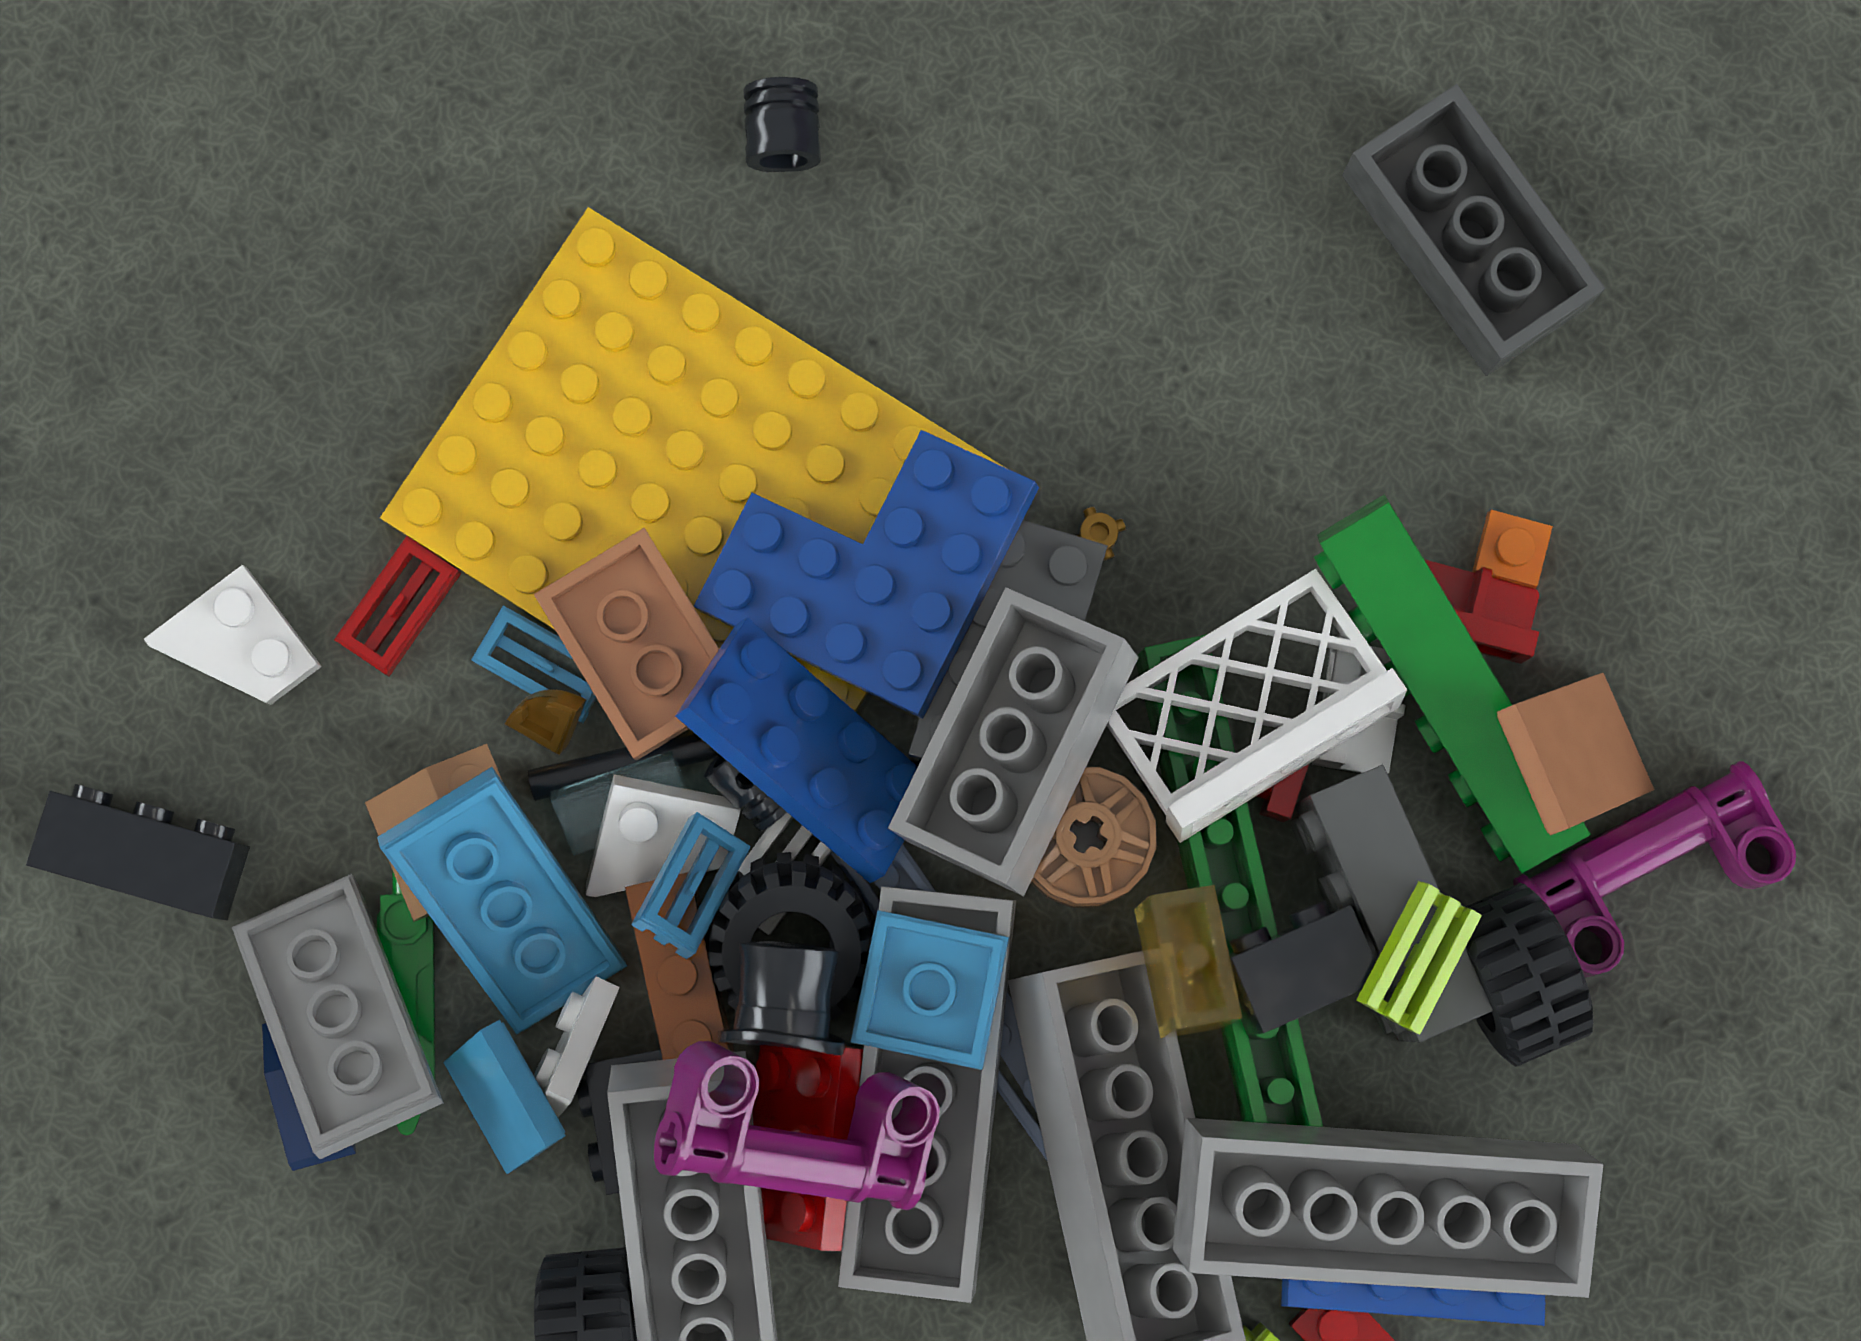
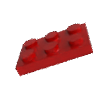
(808, 1096)

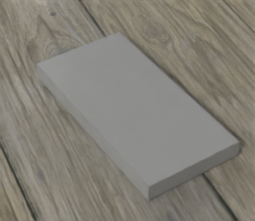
(336, 1016)

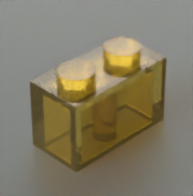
(1187, 961)

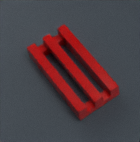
(417, 620)

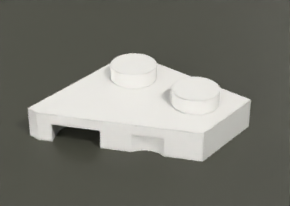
(238, 639)
(642, 827)

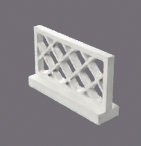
(1282, 750)

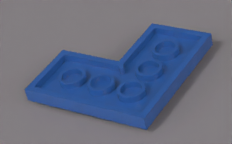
(883, 608)

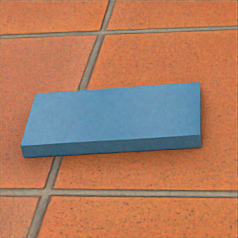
(501, 900)

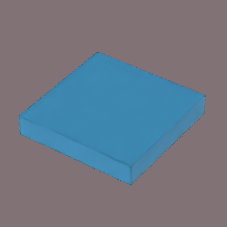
(930, 989)
(504, 1097)

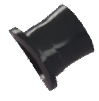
(785, 997)

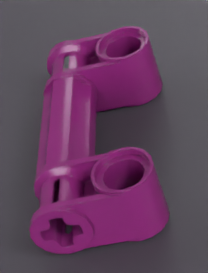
(1657, 839)
(718, 1140)

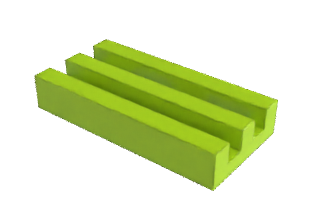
(1428, 963)

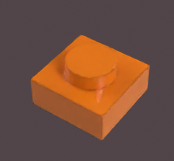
(1513, 548)

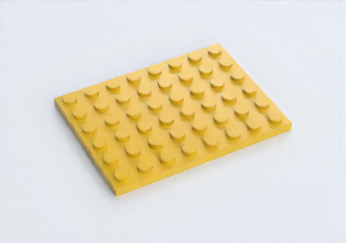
(647, 406)

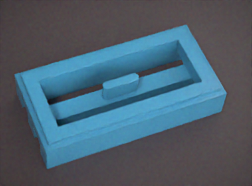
(496, 638)
(666, 928)

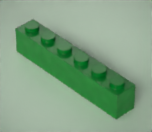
(1443, 672)

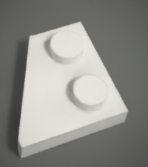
(582, 1024)

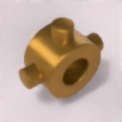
(1101, 529)

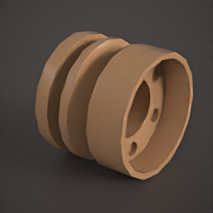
(1127, 850)

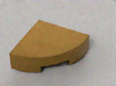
(548, 718)

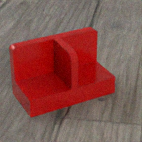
(1492, 610)

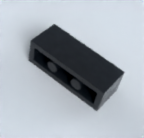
(139, 852)

